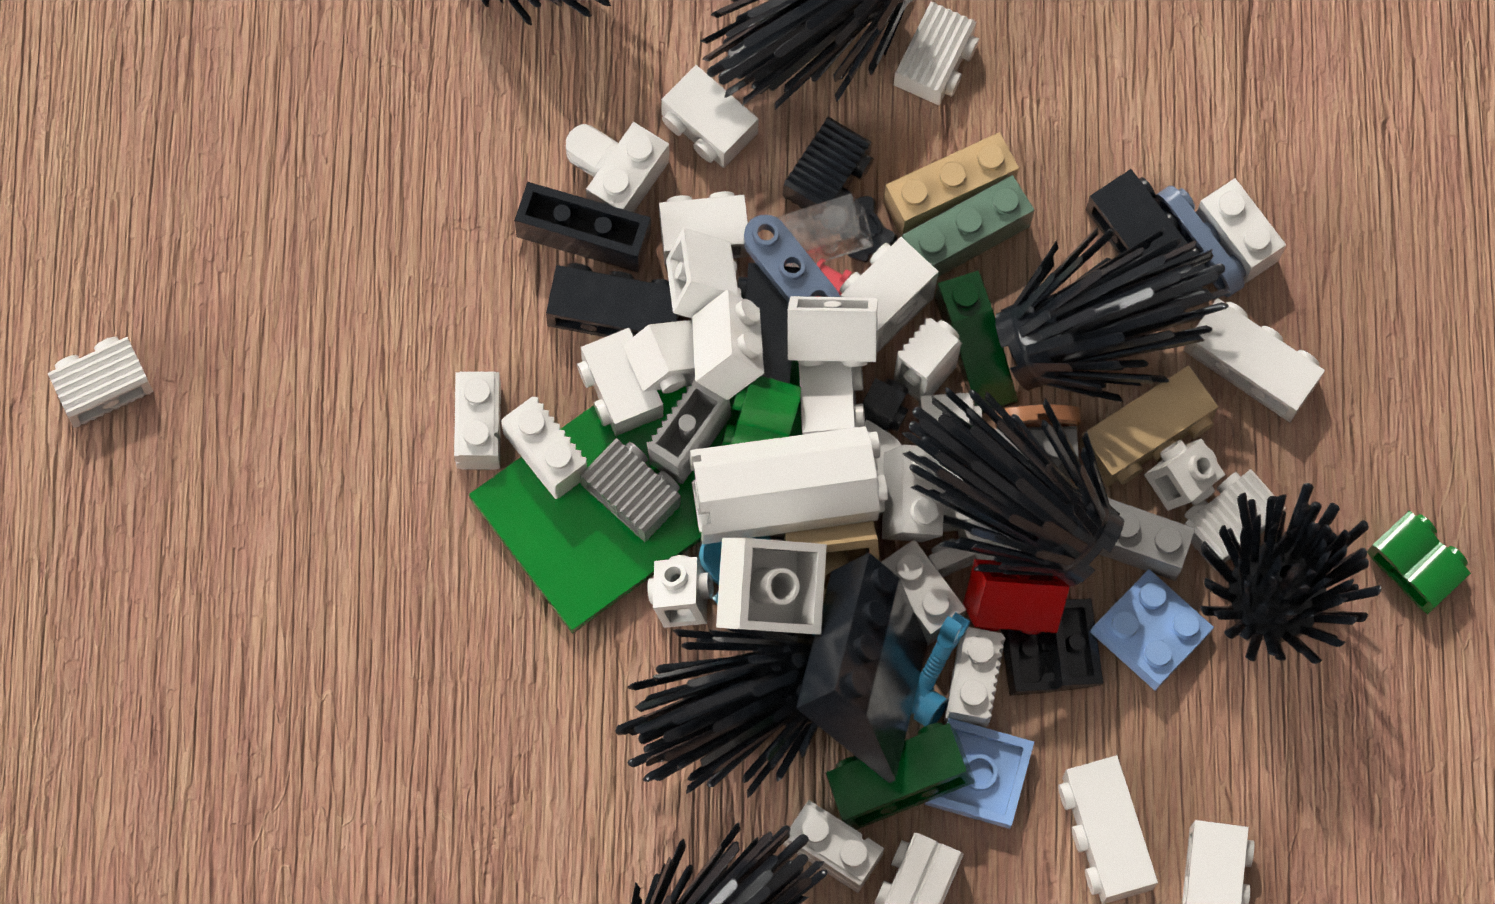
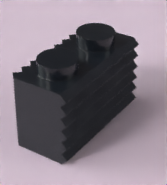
(828, 165)

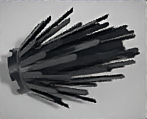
(786, 34)
(1105, 315)
(1015, 494)
(1283, 584)
(726, 710)
(751, 879)

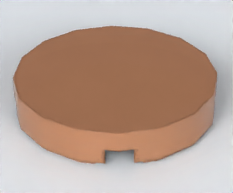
(1034, 414)

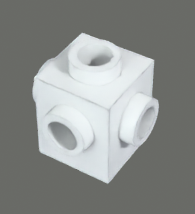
(1185, 474)
(680, 591)

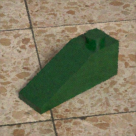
(981, 359)

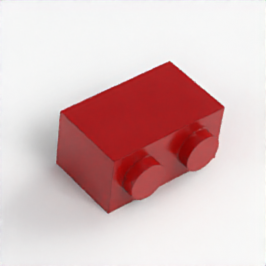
(1014, 601)

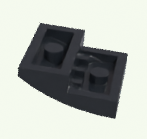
(1055, 660)

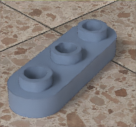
(1205, 235)
(784, 249)

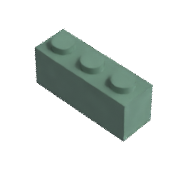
(972, 226)

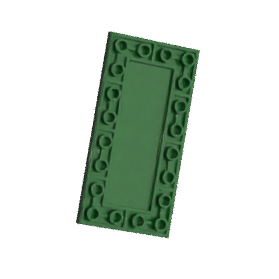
(574, 544)

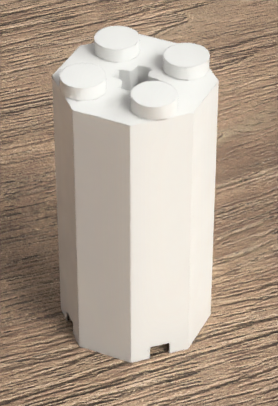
(787, 484)

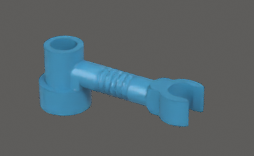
(929, 704)

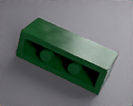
(928, 769)

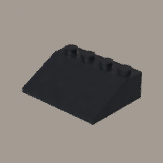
(865, 664)

